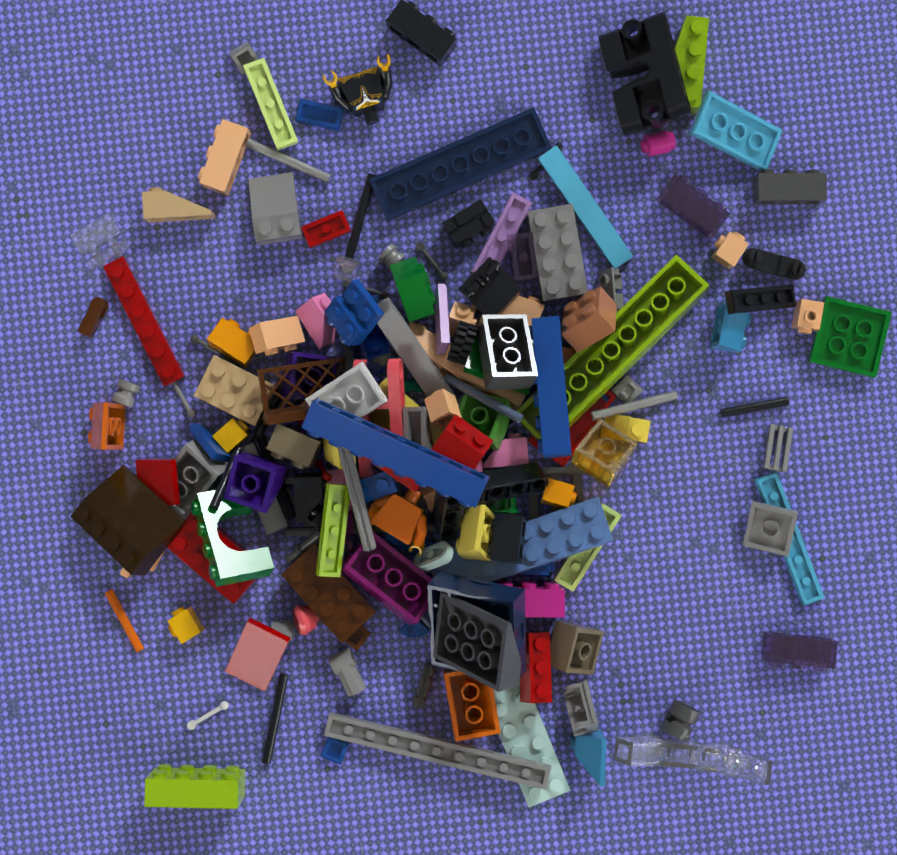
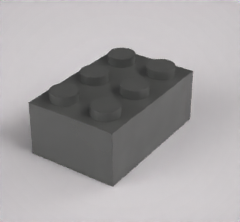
(506, 352)

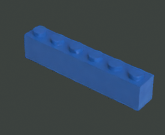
(551, 388)

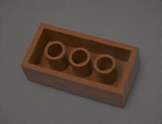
(332, 599)

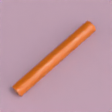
(124, 621)

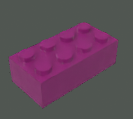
(389, 579)

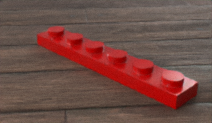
(144, 321)

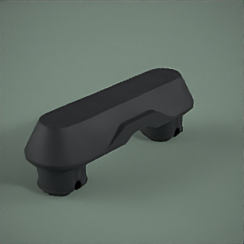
(773, 263)

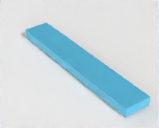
(585, 207)
(798, 561)

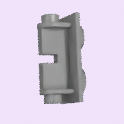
(611, 281)

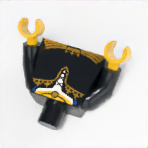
(363, 91)

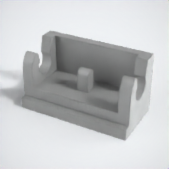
(580, 709)

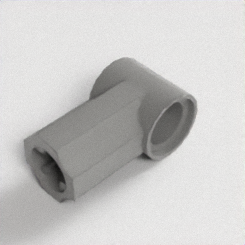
(345, 667)

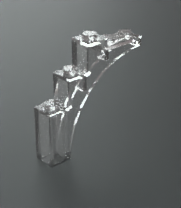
(714, 757)

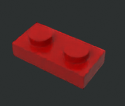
(326, 229)

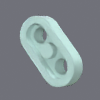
(434, 556)

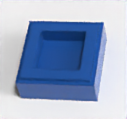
(335, 750)

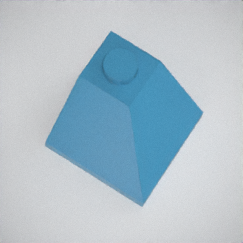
(591, 752)

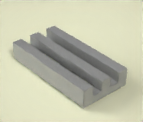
(786, 449)

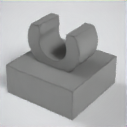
(627, 390)

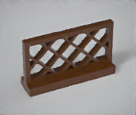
(294, 412)

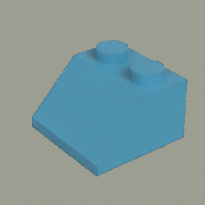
(729, 330)

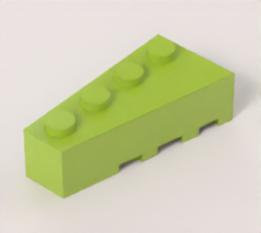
(691, 54)

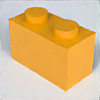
(232, 342)

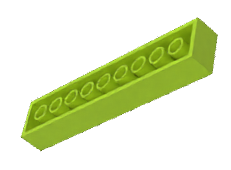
(637, 330)

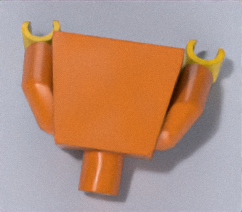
(401, 518)

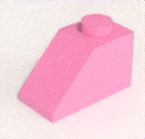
(315, 320)
(511, 452)

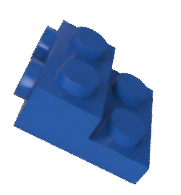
(353, 314)

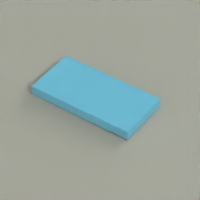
(735, 131)

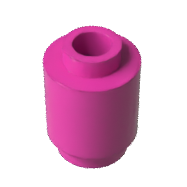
(658, 143)

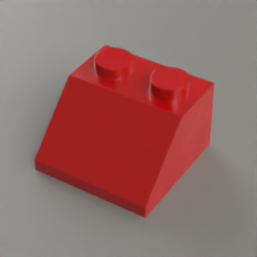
(462, 443)

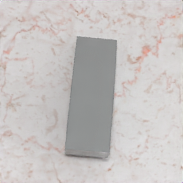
(417, 426)

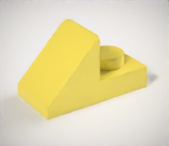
(632, 427)

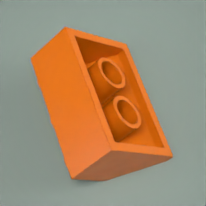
(470, 706)

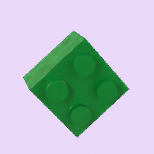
(413, 288)

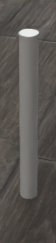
(292, 162)
(634, 405)

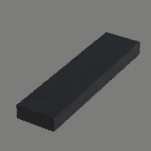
(760, 299)

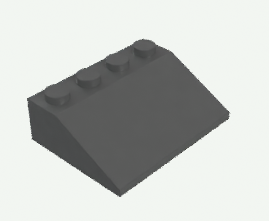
(476, 643)

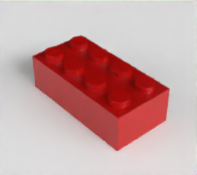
(189, 548)

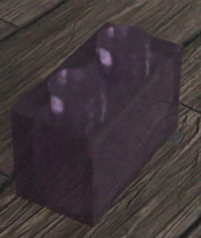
(522, 256)

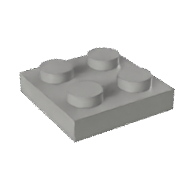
(770, 528)

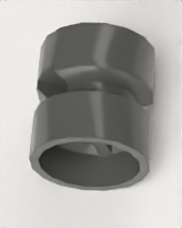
(680, 720)

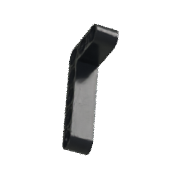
(502, 485)

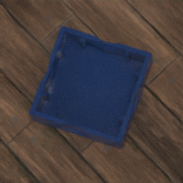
(495, 598)

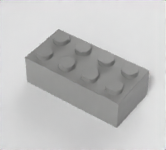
(557, 253)

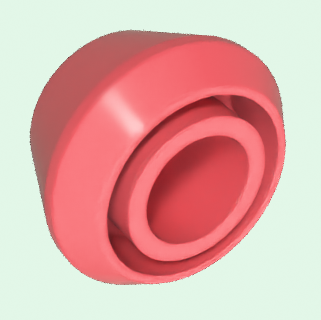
(304, 619)

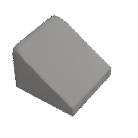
(243, 55)
(284, 627)

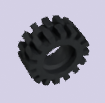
(462, 343)

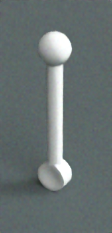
(192, 724)

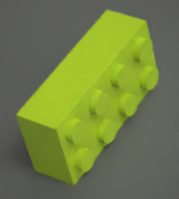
(195, 787)

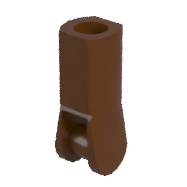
(93, 317)

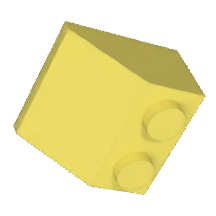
(475, 533)

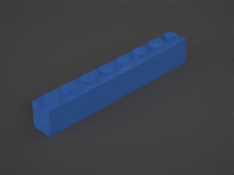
(395, 452)

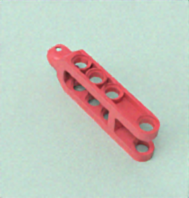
(395, 404)

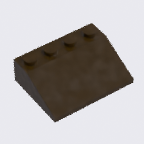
(128, 521)

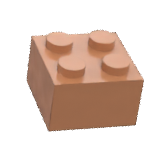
(589, 319)

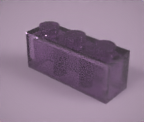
(693, 206)
(799, 651)

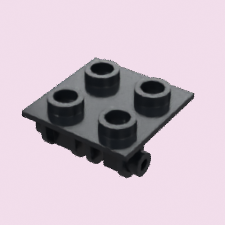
(490, 288)

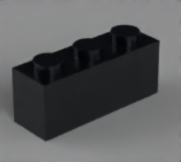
(421, 32)

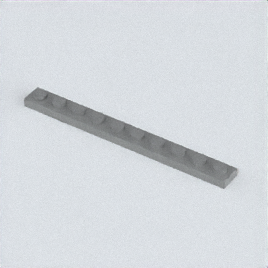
(438, 750)

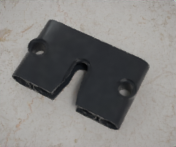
(657, 91)

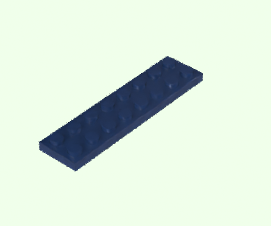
(460, 164)

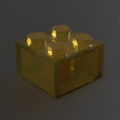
(604, 453)

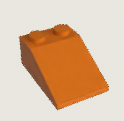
(107, 426)

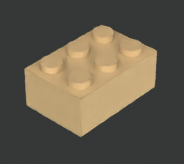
(232, 390)

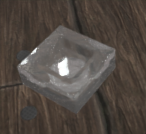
(346, 268)

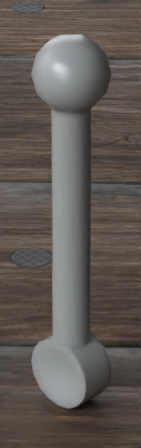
(190, 413)

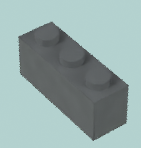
(790, 187)

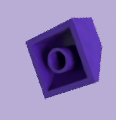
(315, 372)
(254, 481)

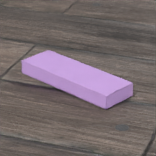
(441, 319)

